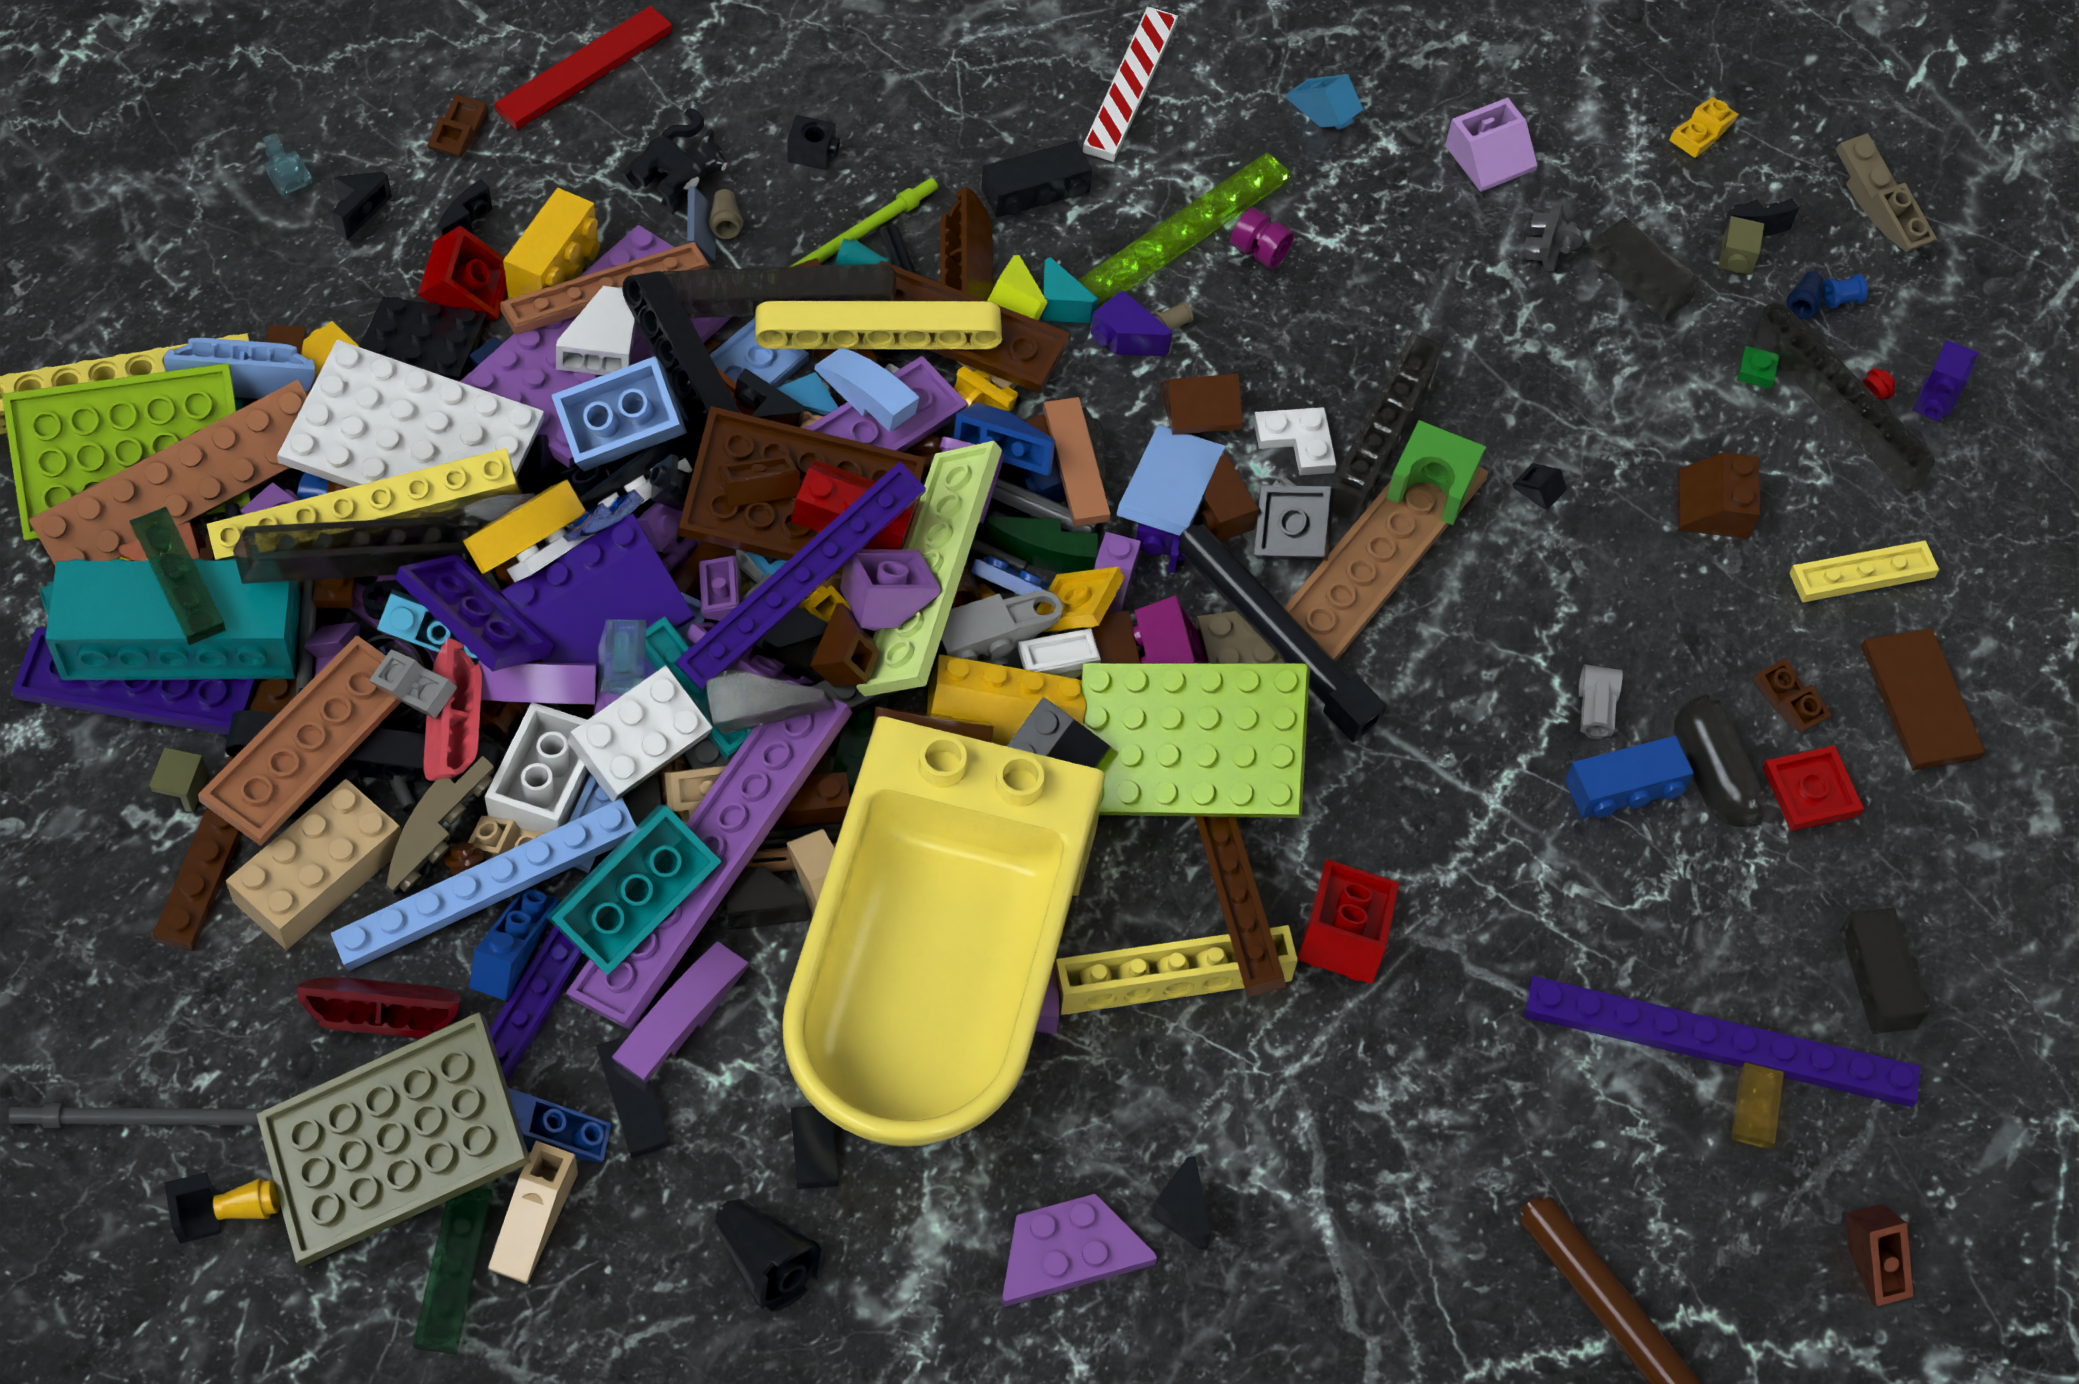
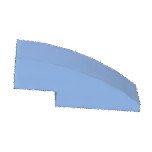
(869, 387)

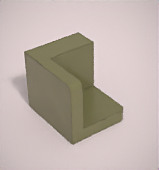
(181, 776)

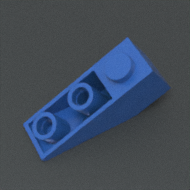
(511, 944)
(560, 1127)

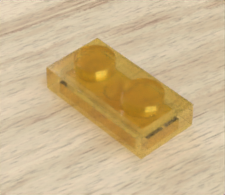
(1757, 1105)

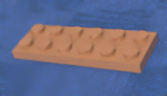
(301, 744)

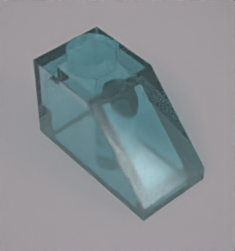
(621, 655)

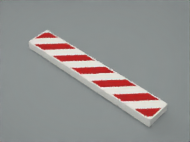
(1130, 84)

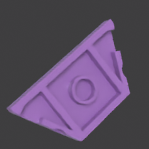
(1070, 1248)

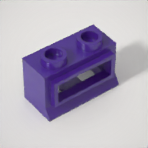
(1945, 381)

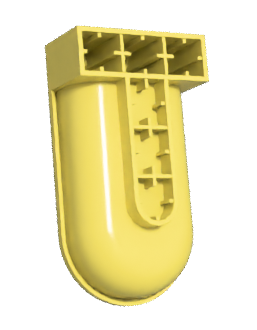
(936, 932)

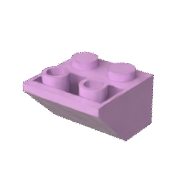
(1492, 144)

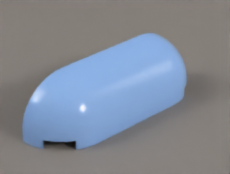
(254, 366)

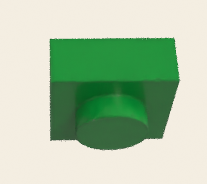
(1758, 367)

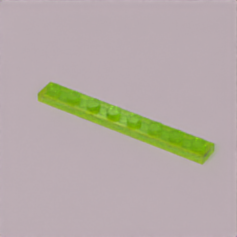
(1185, 228)

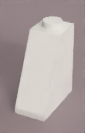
(599, 336)

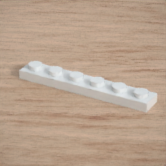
(534, 559)

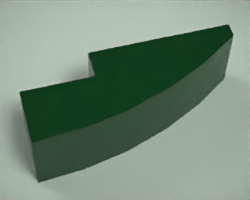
(1043, 543)

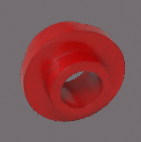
(1880, 383)

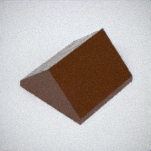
(1203, 403)

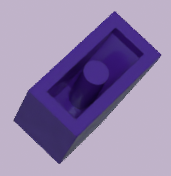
(1129, 328)

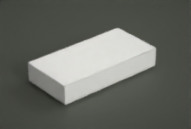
(1059, 652)

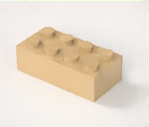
(315, 864)

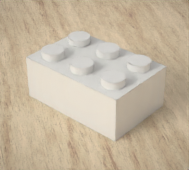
(639, 734)
(539, 773)

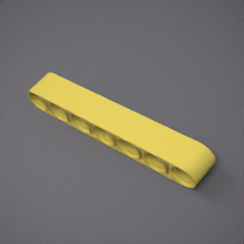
(878, 325)

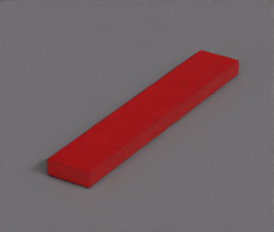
(583, 67)

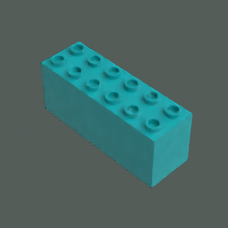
(118, 626)

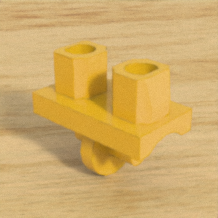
(977, 387)

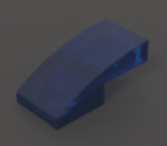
(603, 517)

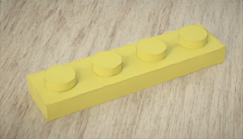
(1864, 571)

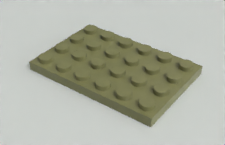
(392, 1139)

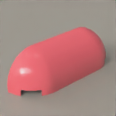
(454, 733)

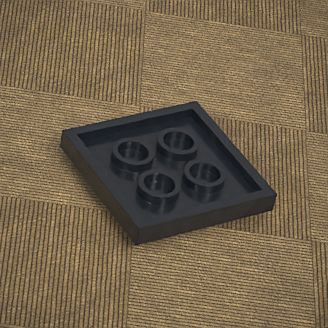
(426, 335)

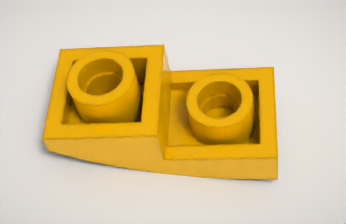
(1704, 127)

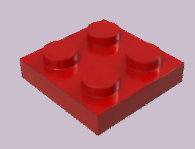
(1812, 788)

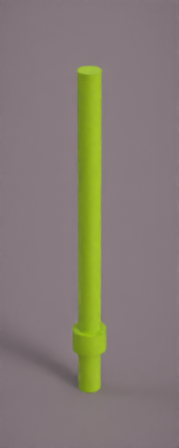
(904, 202)

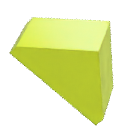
(1018, 290)

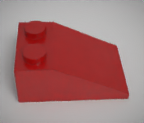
(1349, 922)

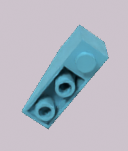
(414, 623)

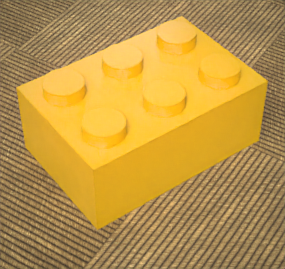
(553, 245)

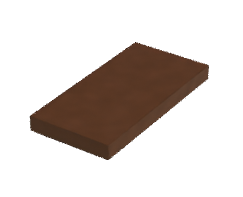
(1922, 699)

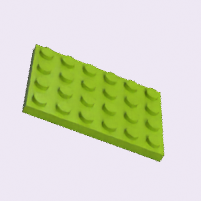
(92, 430)
(1199, 738)

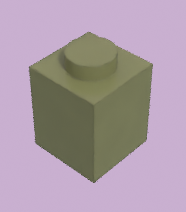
(1741, 245)

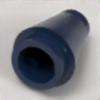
(1806, 296)

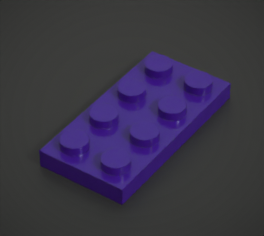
(474, 612)

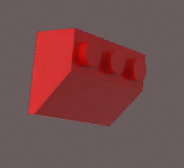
(830, 491)

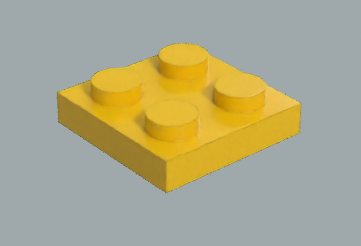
(1083, 597)

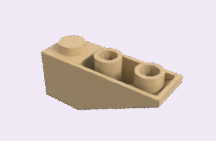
(533, 1211)

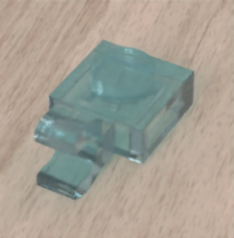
(284, 169)

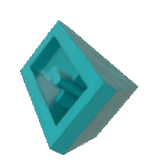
(1065, 296)

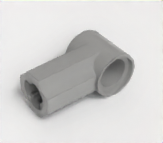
(1600, 692)

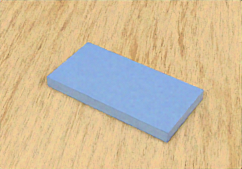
(743, 352)
(1170, 481)

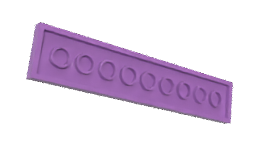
(732, 825)

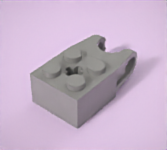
(994, 626)

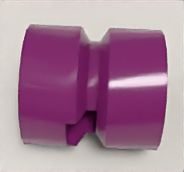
(1259, 236)

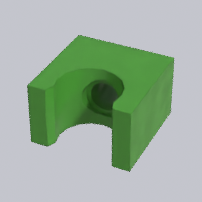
(1441, 460)

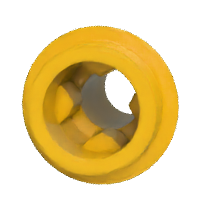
(249, 1201)

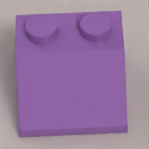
(887, 586)

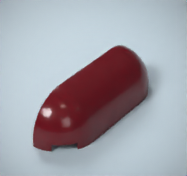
(378, 1006)

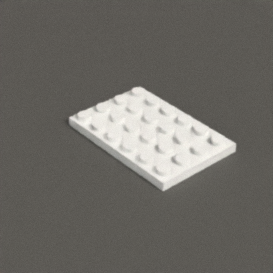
(390, 418)

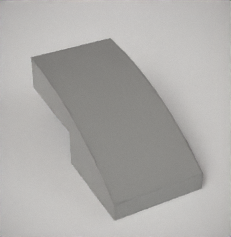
(413, 683)

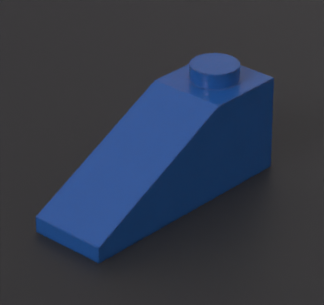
(1019, 441)

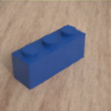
(1629, 777)

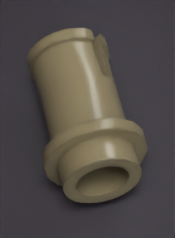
(1175, 316)

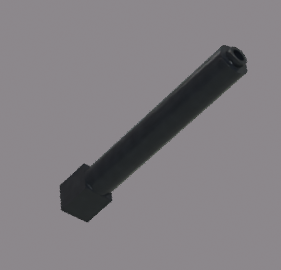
(1346, 699)

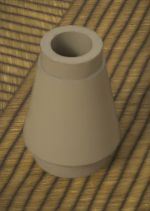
(725, 215)

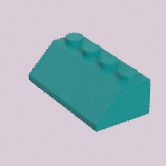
(633, 889)

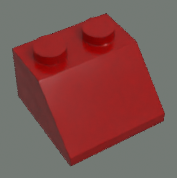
(464, 274)

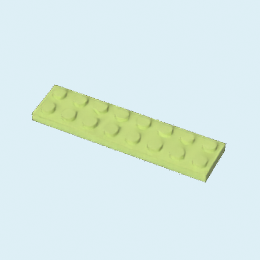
(943, 534)

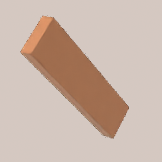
(1076, 462)

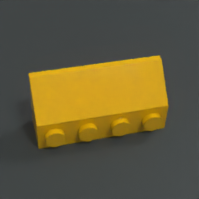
(998, 694)

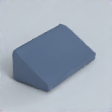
(698, 224)

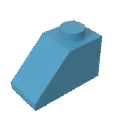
(1327, 100)

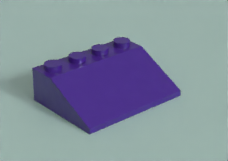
(598, 581)

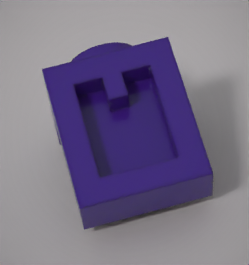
(1159, 542)

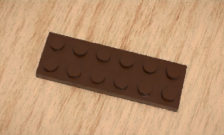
(1027, 346)

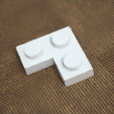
(1301, 429)

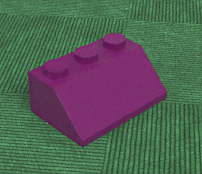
(1168, 634)

